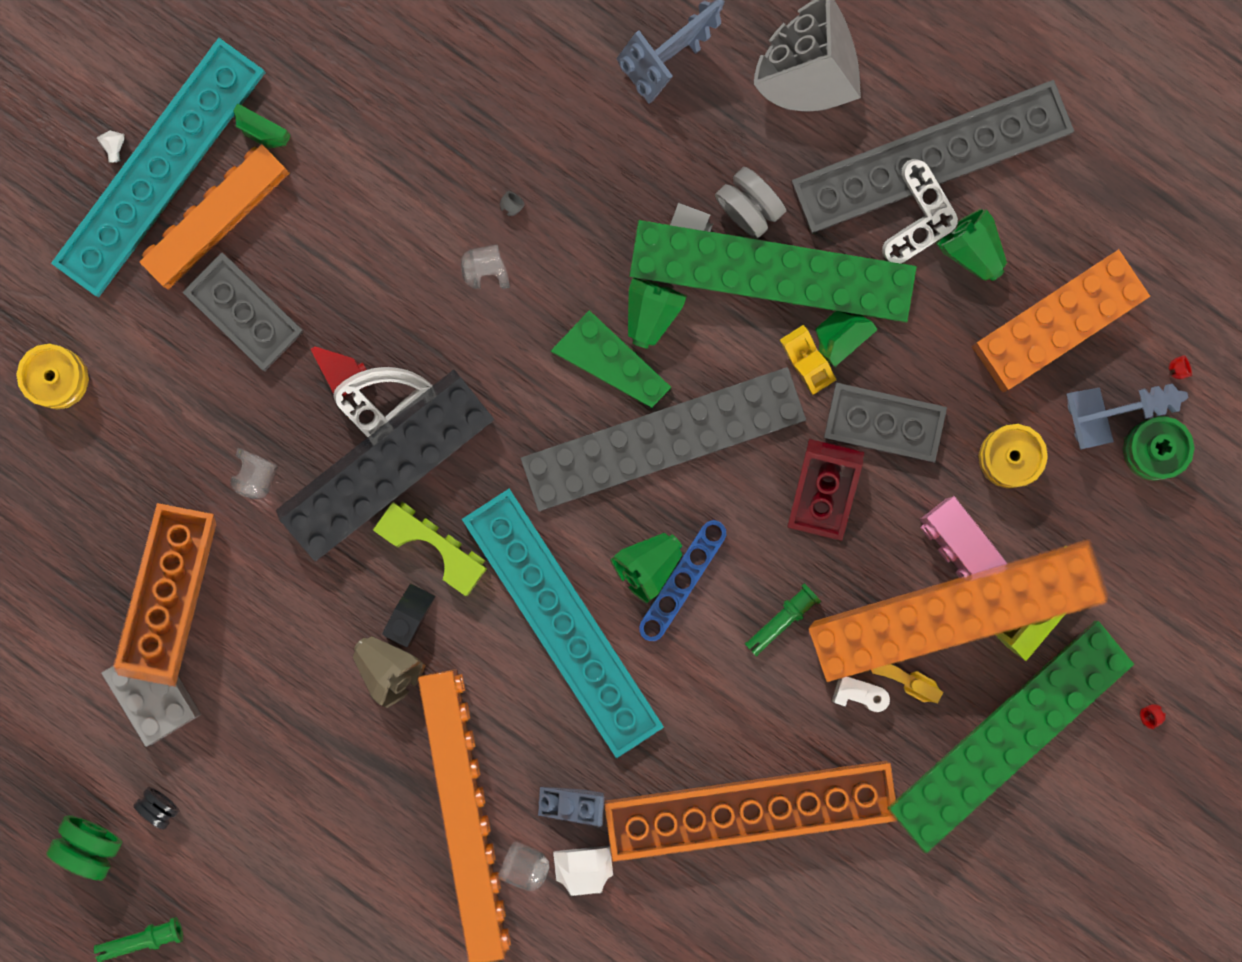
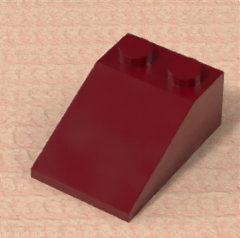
(826, 489)

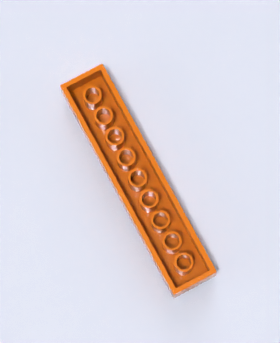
(959, 611)
(750, 810)
(463, 816)

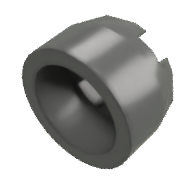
(511, 203)

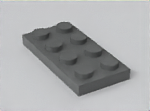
(243, 312)
(885, 422)

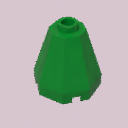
(976, 245)
(651, 311)
(648, 564)

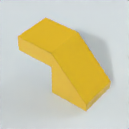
(807, 360)

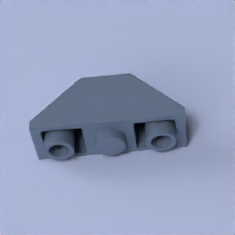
(571, 805)

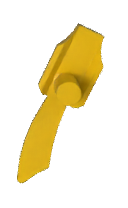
(915, 684)

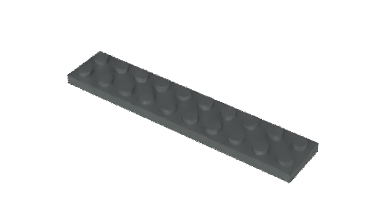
(947, 148)
(663, 439)

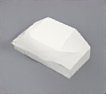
(583, 869)

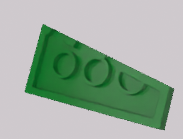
(603, 354)

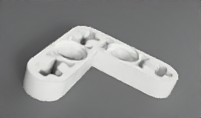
(931, 212)

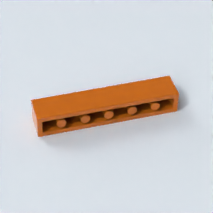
(214, 216)

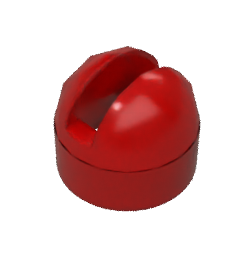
(1181, 366)
(1148, 720)

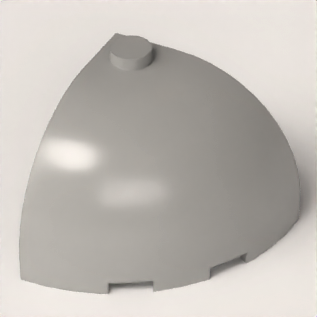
(810, 61)

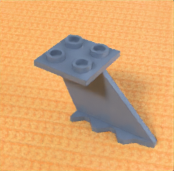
(646, 66)
(1091, 417)

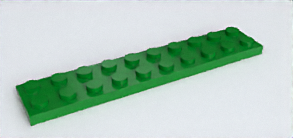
(772, 271)
(1010, 736)

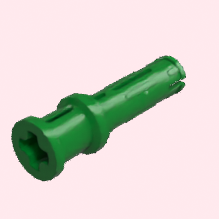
(793, 610)
(151, 937)

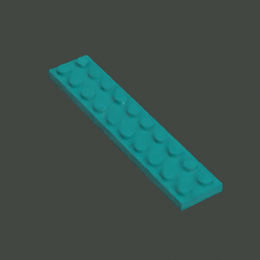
(158, 167)
(562, 623)

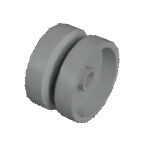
(750, 202)

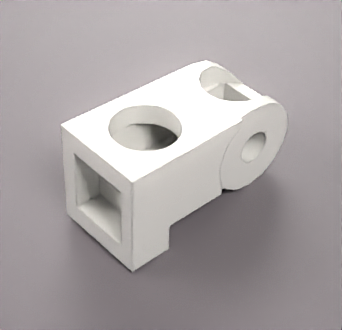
(871, 696)

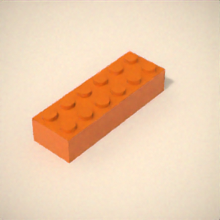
(1060, 321)
(165, 595)

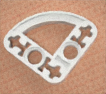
(372, 376)

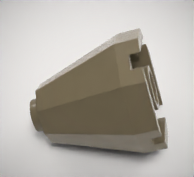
(386, 670)

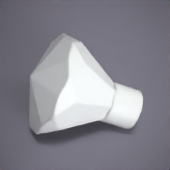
(112, 143)

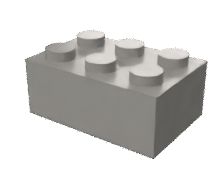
(152, 706)

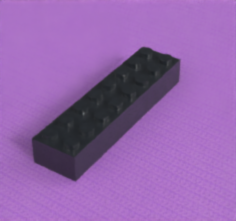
(384, 465)

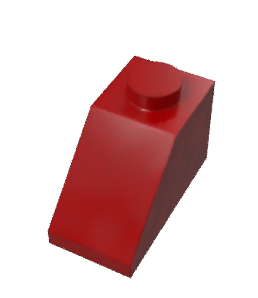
(337, 368)

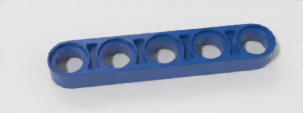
(686, 566)

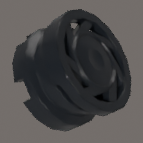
(156, 808)

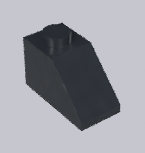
(408, 615)

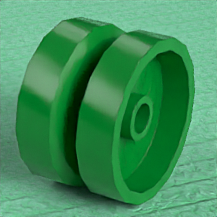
(1175, 446)
(84, 847)

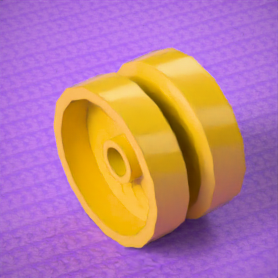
(47, 361)
(1030, 457)

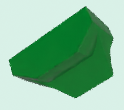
(260, 129)
(842, 335)

